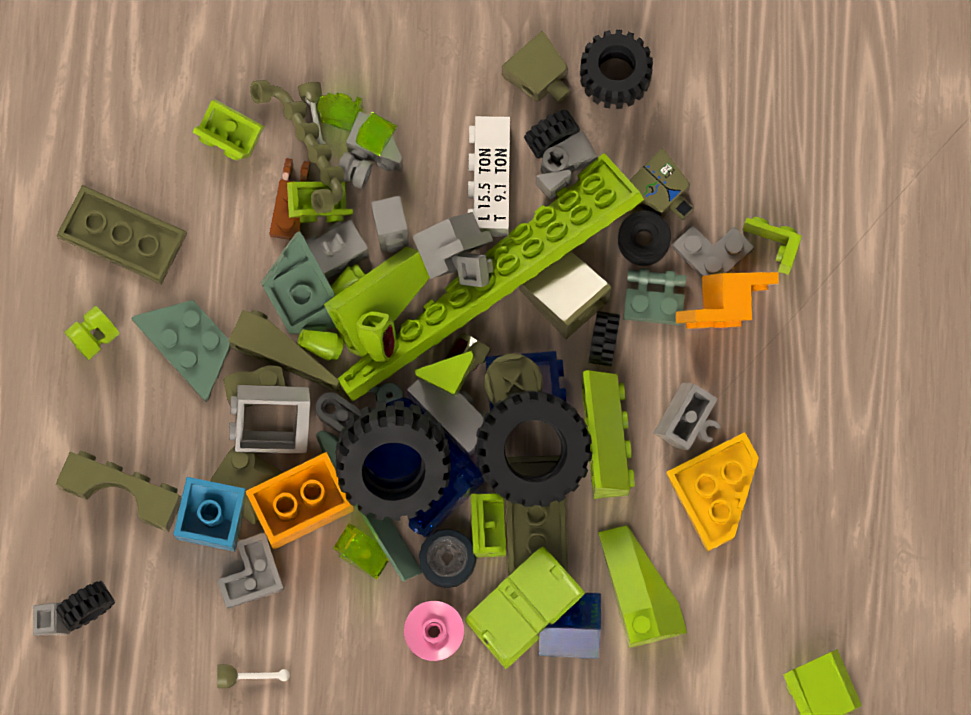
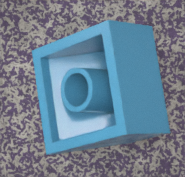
(210, 514)

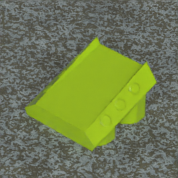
(822, 687)

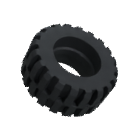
(562, 477)
(393, 496)

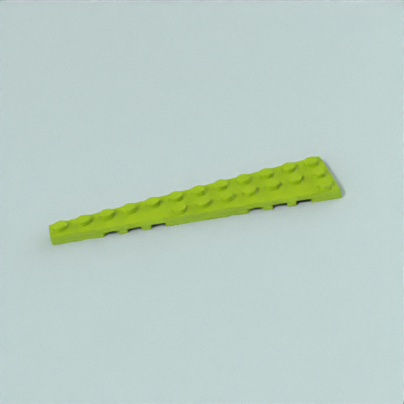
(555, 230)

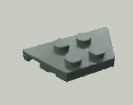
(299, 289)
(188, 342)

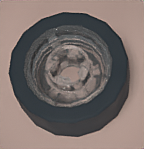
(434, 567)

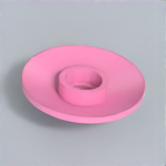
(431, 615)

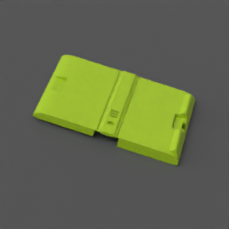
(524, 606)

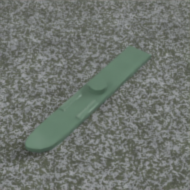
(384, 530)

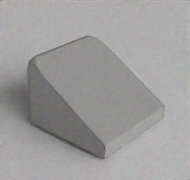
(552, 182)
(47, 621)

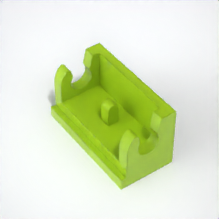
(488, 525)

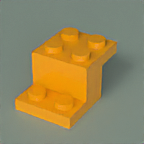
(727, 299)

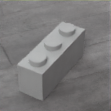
(454, 413)

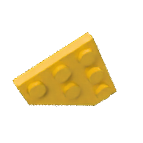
(716, 488)

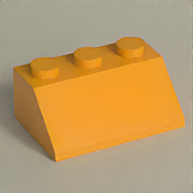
(299, 501)

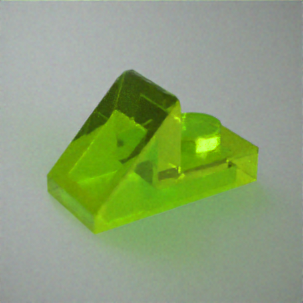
(361, 551)

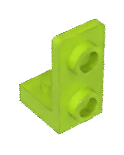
(784, 235)

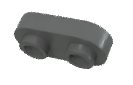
(343, 412)

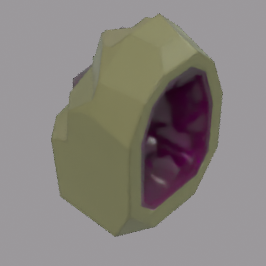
(466, 343)

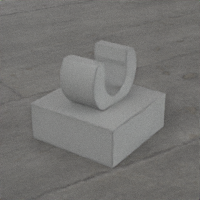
(474, 269)

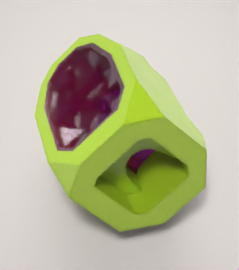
(377, 335)

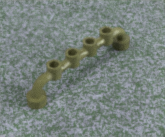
(323, 199)

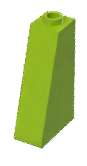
(382, 290)

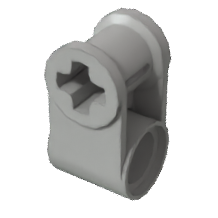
(572, 154)

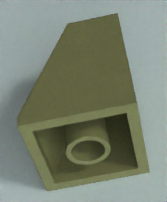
(567, 293)

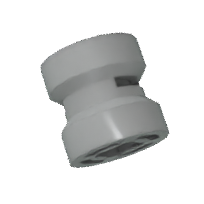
(355, 170)

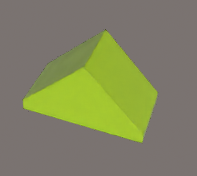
(449, 373)

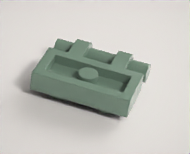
(651, 305)

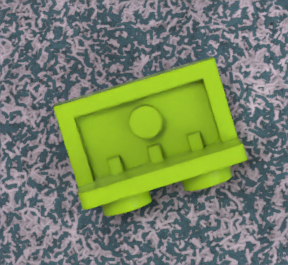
(228, 131)
(301, 206)

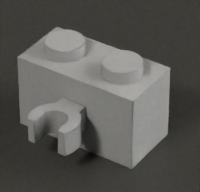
(338, 248)
(687, 417)

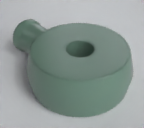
(387, 388)

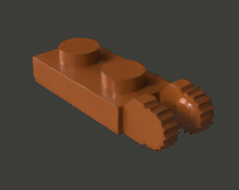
(281, 224)

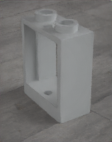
(270, 440)

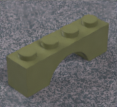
(85, 476)

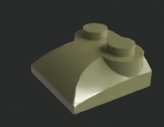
(246, 472)

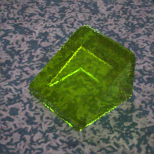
(375, 133)

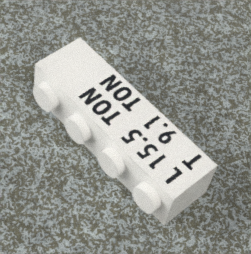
(491, 173)

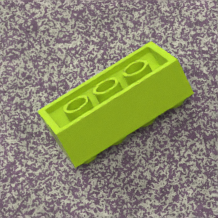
(605, 424)

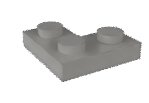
(709, 258)
(258, 578)

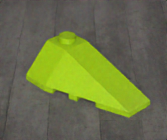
(642, 596)

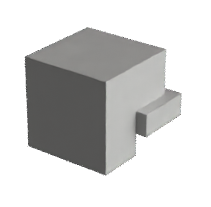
(448, 239)

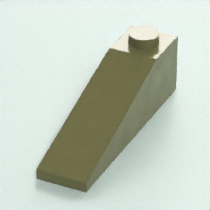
(266, 342)

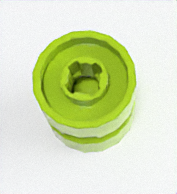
(82, 338)

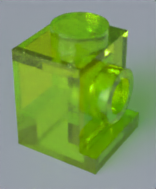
(339, 110)

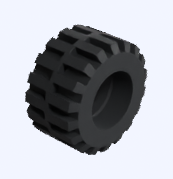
(618, 47)

